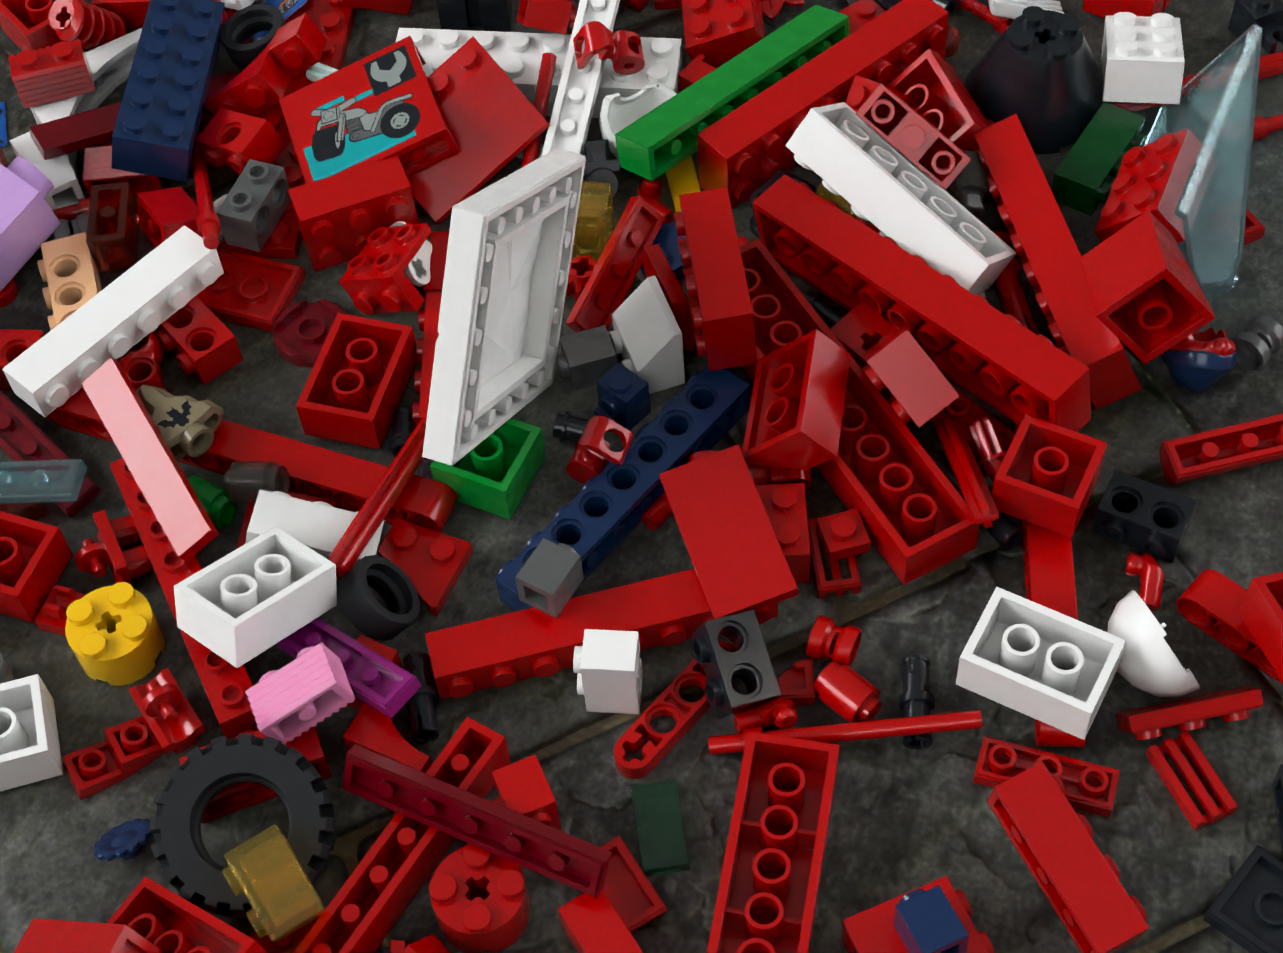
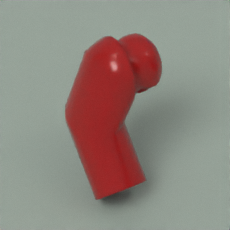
(1150, 575)
(776, 712)

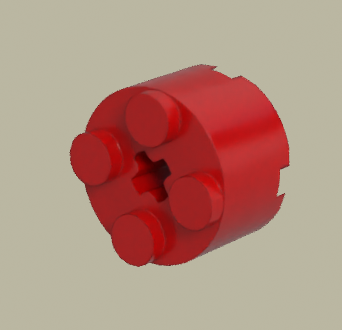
(459, 906)

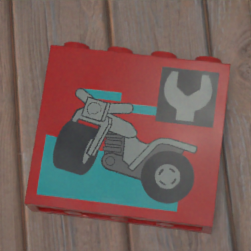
(368, 115)

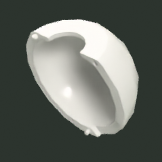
(622, 111)
(1147, 658)

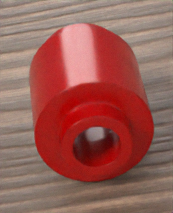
(848, 693)

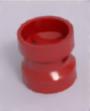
(833, 641)

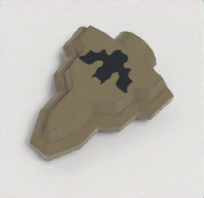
(182, 420)

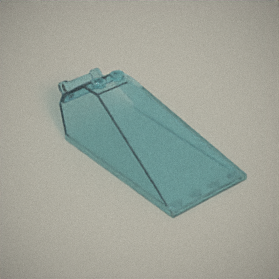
(1213, 205)

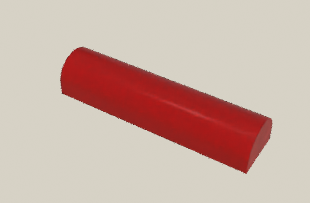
(1222, 450)

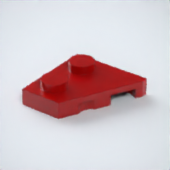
(428, 559)

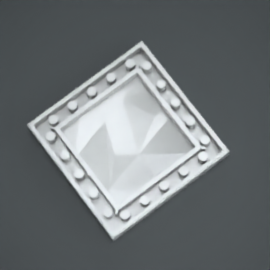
(502, 302)

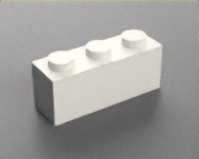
(311, 523)

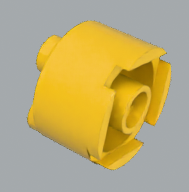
(114, 634)

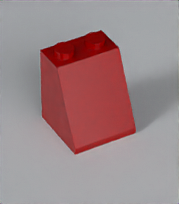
(1145, 288)

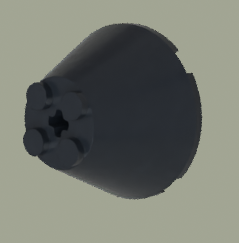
(1043, 76)

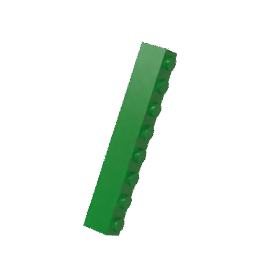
(671, 129)

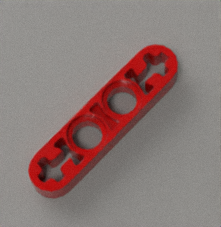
(667, 704)

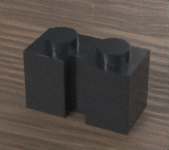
(463, 14)

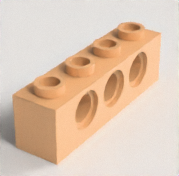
(69, 274)

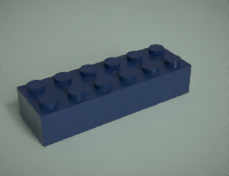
(168, 88)

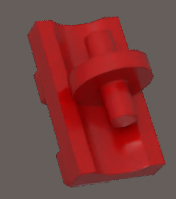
(111, 536)
(168, 712)

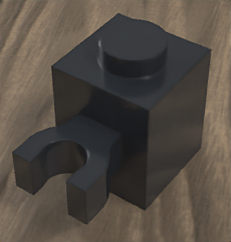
(1264, 13)

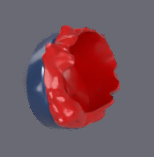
(1201, 359)

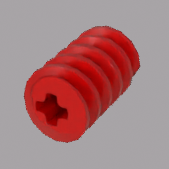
(85, 22)

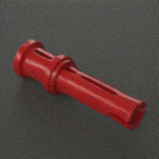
(1011, 292)

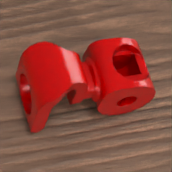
(622, 48)
(594, 452)

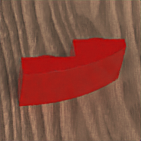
(121, 754)

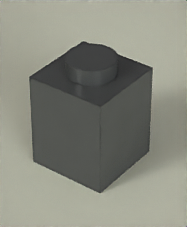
(550, 577)

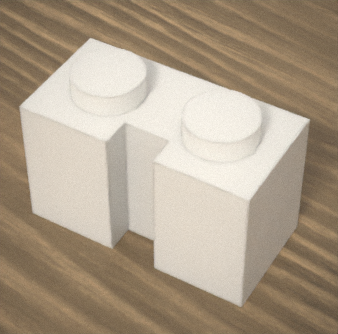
(609, 671)

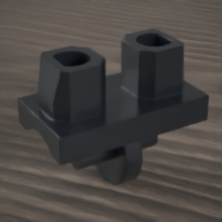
(600, 166)

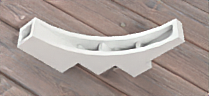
(109, 68)

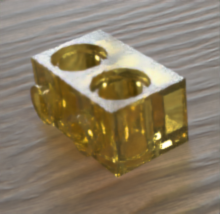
(594, 220)

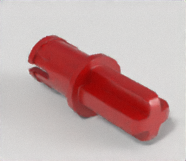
(988, 445)

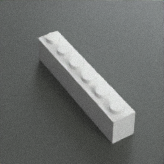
(113, 321)

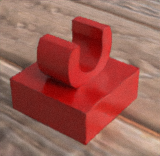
(53, 612)

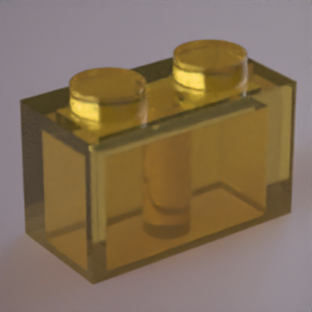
(273, 884)

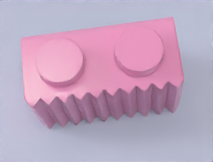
(300, 694)

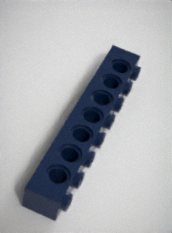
(701, 418)

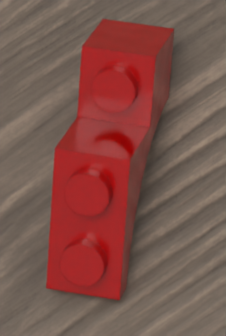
(268, 76)
(376, 730)

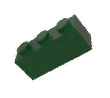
(1096, 157)

